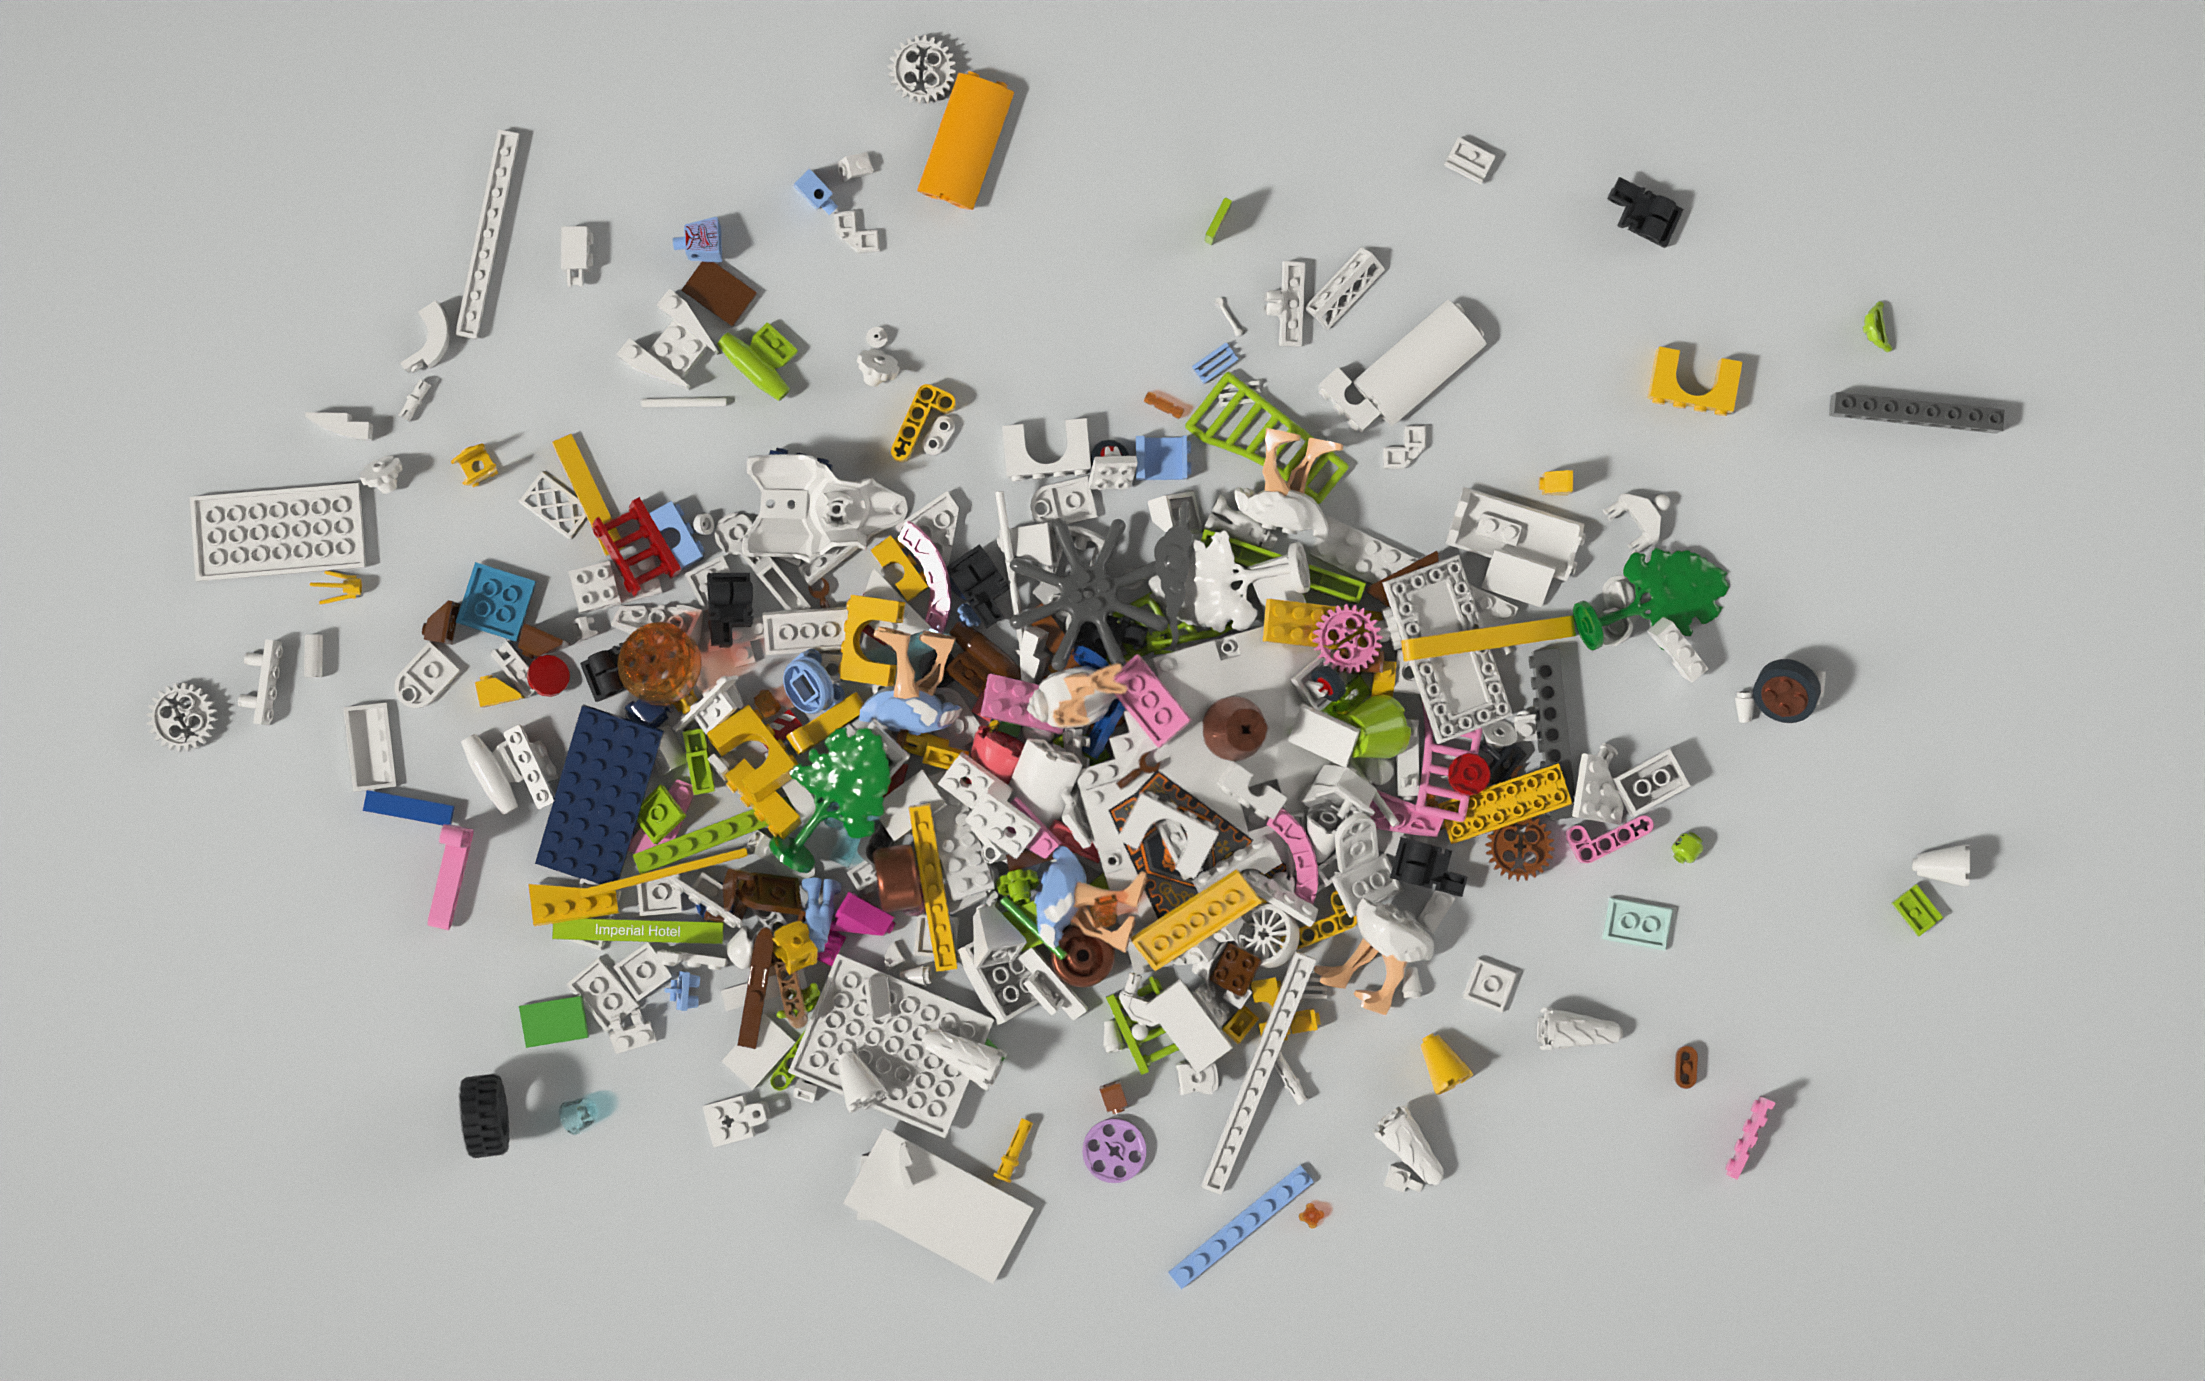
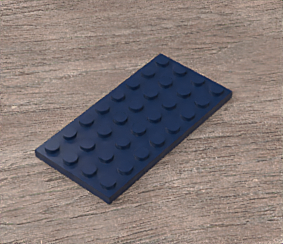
(599, 796)

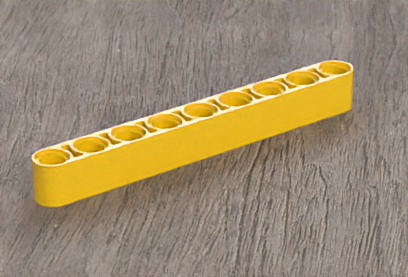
(1488, 638)

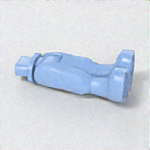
(820, 916)

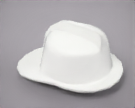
(1619, 593)
(1379, 771)
(1206, 969)

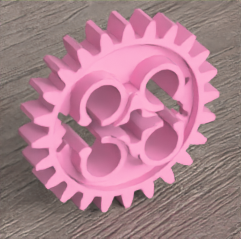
(1357, 654)

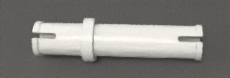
(1290, 1080)

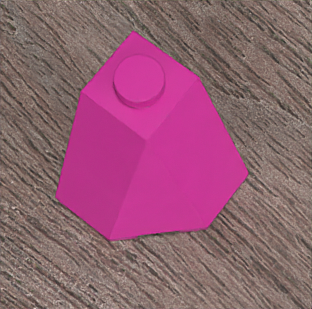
(862, 917)

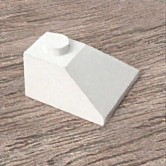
(1166, 511)

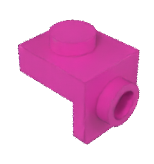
(832, 948)

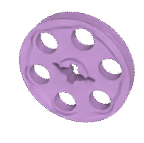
(1125, 1148)

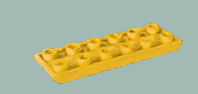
(1509, 803)

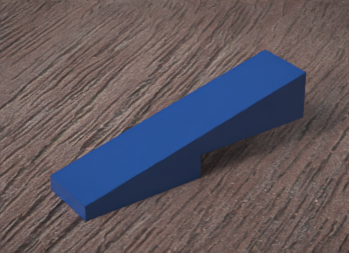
(408, 808)

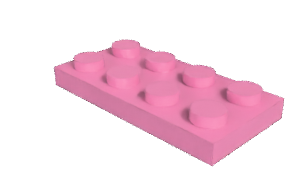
(1008, 701)
(1150, 702)

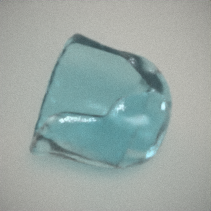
(578, 1115)

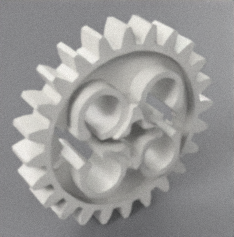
(903, 68)
(199, 708)

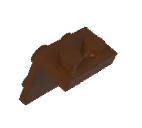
(1235, 970)

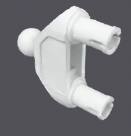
(1644, 515)
(1136, 1007)

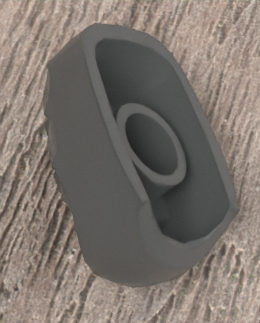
(877, 840)

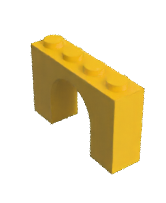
(1665, 387)
(854, 663)
(745, 727)

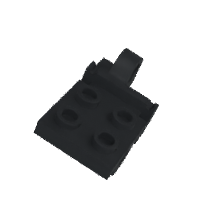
(1645, 213)
(979, 581)
(728, 605)
(1126, 633)
(603, 673)
(1425, 866)

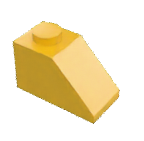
(1556, 483)
(1384, 682)
(495, 691)

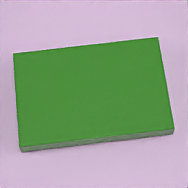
(553, 1021)

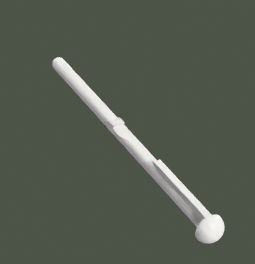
(1008, 557)

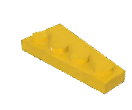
(564, 904)

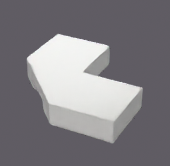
(859, 240)
(1413, 445)

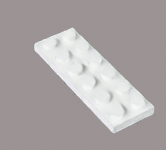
(959, 847)

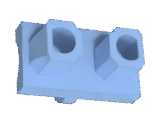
(684, 1000)

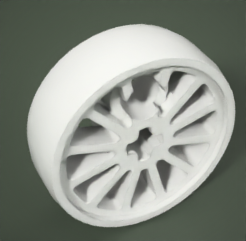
(1265, 928)

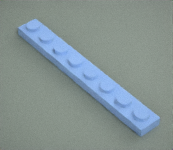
(1240, 1226)

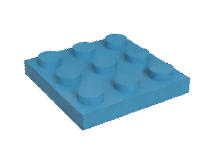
(496, 602)

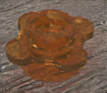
(1317, 1215)

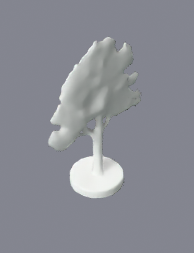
(1209, 579)

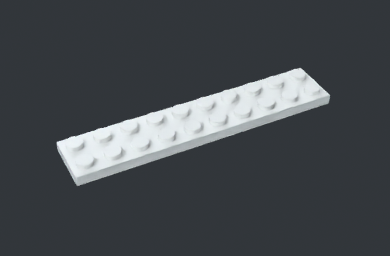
(1375, 560)

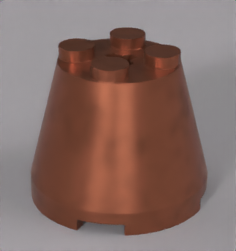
(1225, 723)

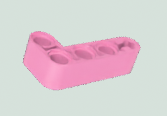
(1612, 836)

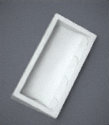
(369, 747)

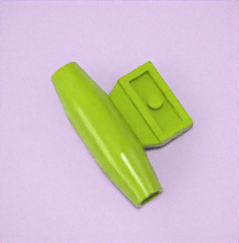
(760, 359)

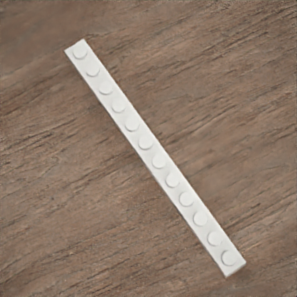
(1258, 1072)

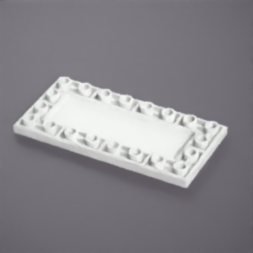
(1456, 689)
(944, 1209)

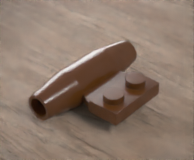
(978, 660)

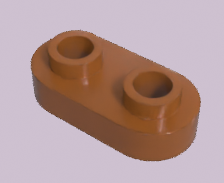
(1686, 1067)

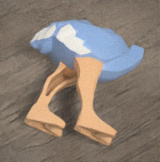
(908, 703)
(1066, 897)

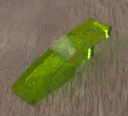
(1355, 694)

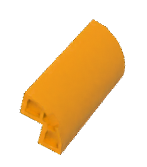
(966, 140)

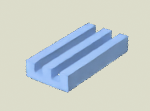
(1225, 346)

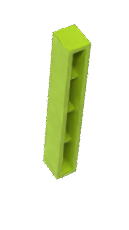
(1320, 579)

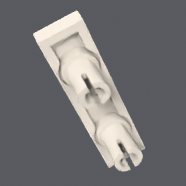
(269, 673)

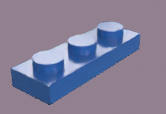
(1104, 728)

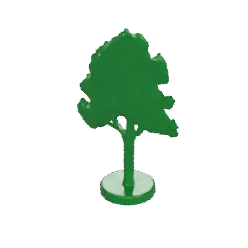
(1679, 587)
(851, 775)

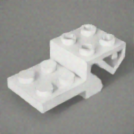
(604, 587)

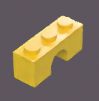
(890, 552)
(1266, 991)

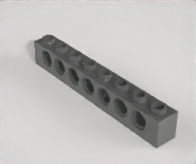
(1916, 413)
(1559, 723)

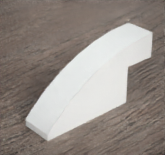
(776, 581)

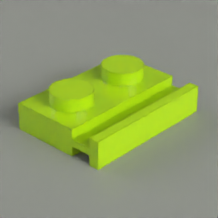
(1917, 910)

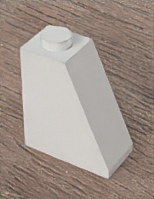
(1033, 543)

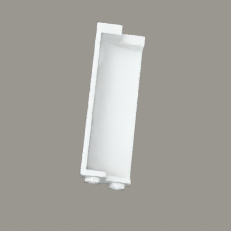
(1420, 362)
(1541, 539)
(1040, 778)

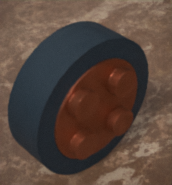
(1787, 691)

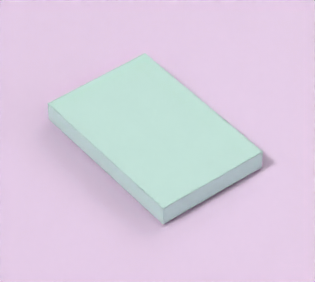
(1637, 923)

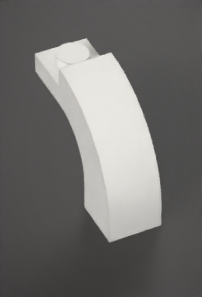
(437, 339)

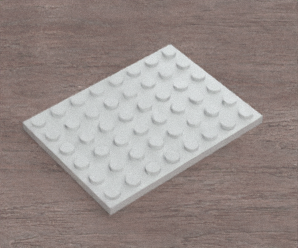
(918, 1083)

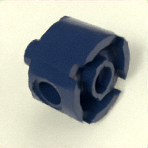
(648, 714)

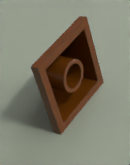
(442, 624)
(539, 643)

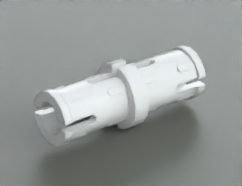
(414, 400)

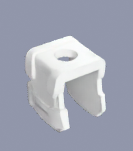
(1191, 1081)

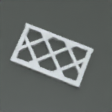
(538, 510)

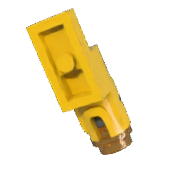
(932, 748)

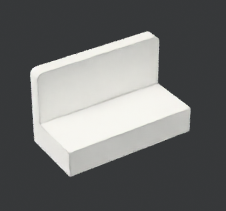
(670, 753)
(878, 997)

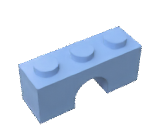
(670, 517)

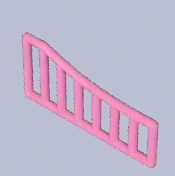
(1430, 768)

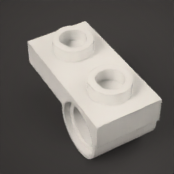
(990, 852)

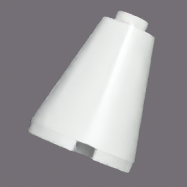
(1321, 829)
(1945, 865)

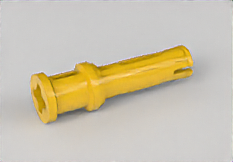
(1010, 1159)

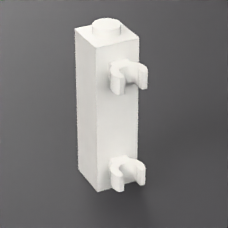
(1408, 765)

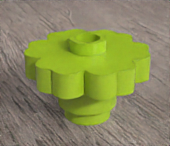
(1018, 885)

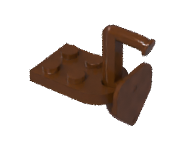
(758, 892)

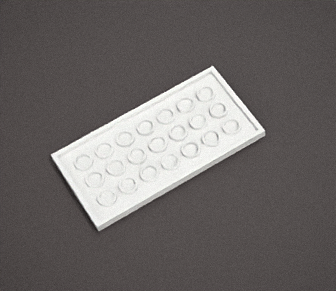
(277, 532)

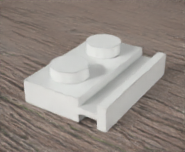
(1469, 160)

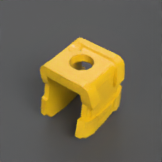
(468, 458)
(795, 946)

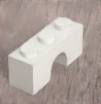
(1359, 415)
(1682, 653)
(1235, 781)

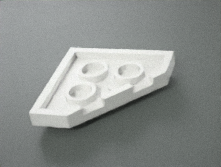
(938, 522)
(1596, 792)

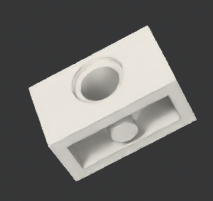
(1402, 684)

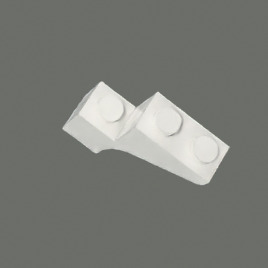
(1204, 950)

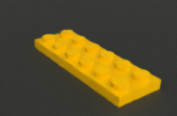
(1295, 621)
(1195, 920)

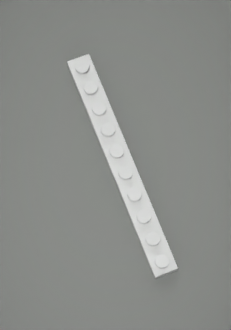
(487, 234)

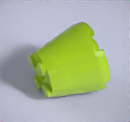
(1381, 728)

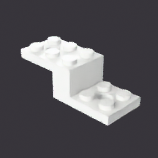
(989, 805)

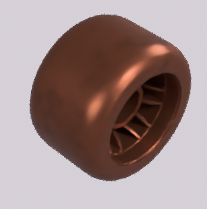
(897, 878)
(1086, 972)

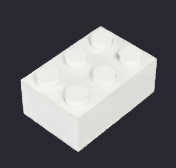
(1650, 782)

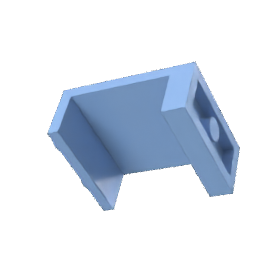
(1162, 458)

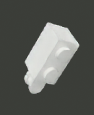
(576, 253)

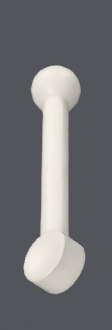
(1219, 302)

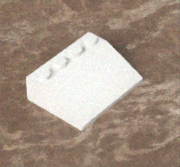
(998, 986)

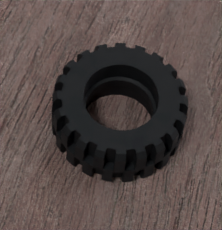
(484, 1116)

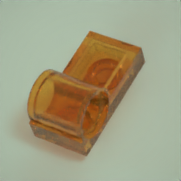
(1104, 911)

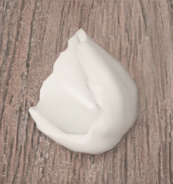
(1616, 632)
(741, 948)

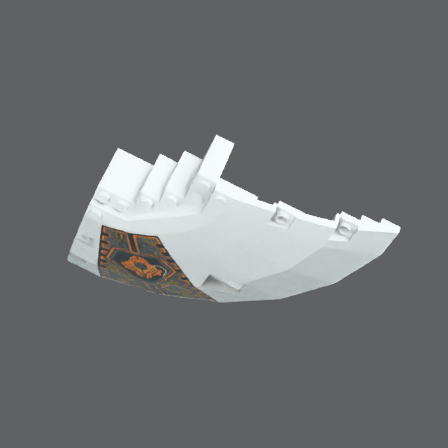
(1191, 771)

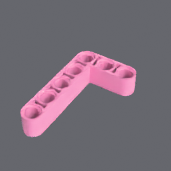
(451, 874)

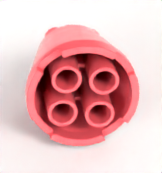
(996, 752)

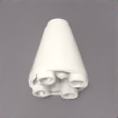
(859, 1083)

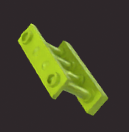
(1126, 1023)

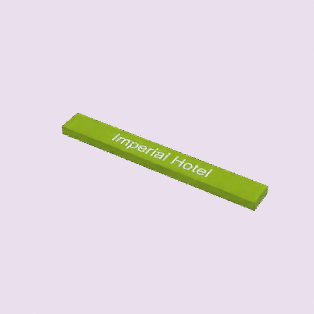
(640, 931)

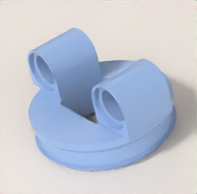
(809, 665)

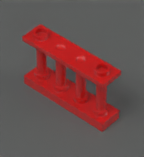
(648, 530)

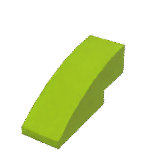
(697, 758)

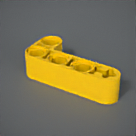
(918, 424)
(825, 724)
(1316, 927)

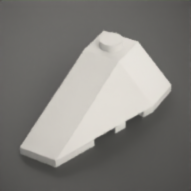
(685, 617)

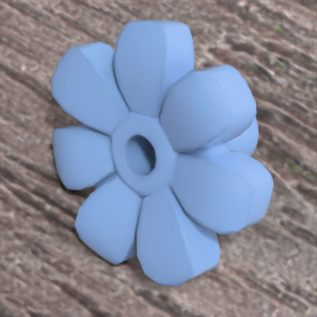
(968, 615)

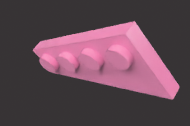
(683, 795)
(1410, 820)
(1758, 1119)

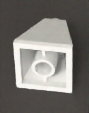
(994, 938)

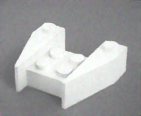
(675, 349)

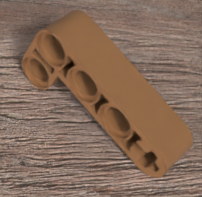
(787, 988)

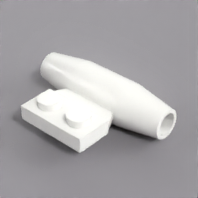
(494, 771)

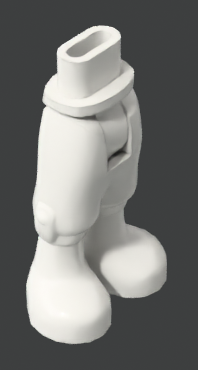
(1243, 527)

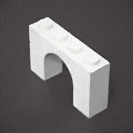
(1021, 465)
(1149, 810)

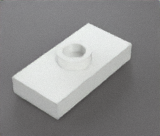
(1047, 594)

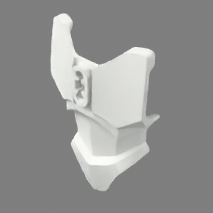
(824, 508)

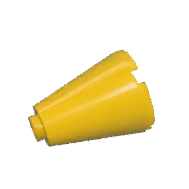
(1443, 1064)

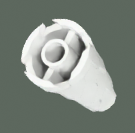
(1567, 1029)
(971, 1058)
(1405, 1138)

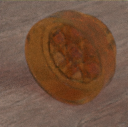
(682, 668)

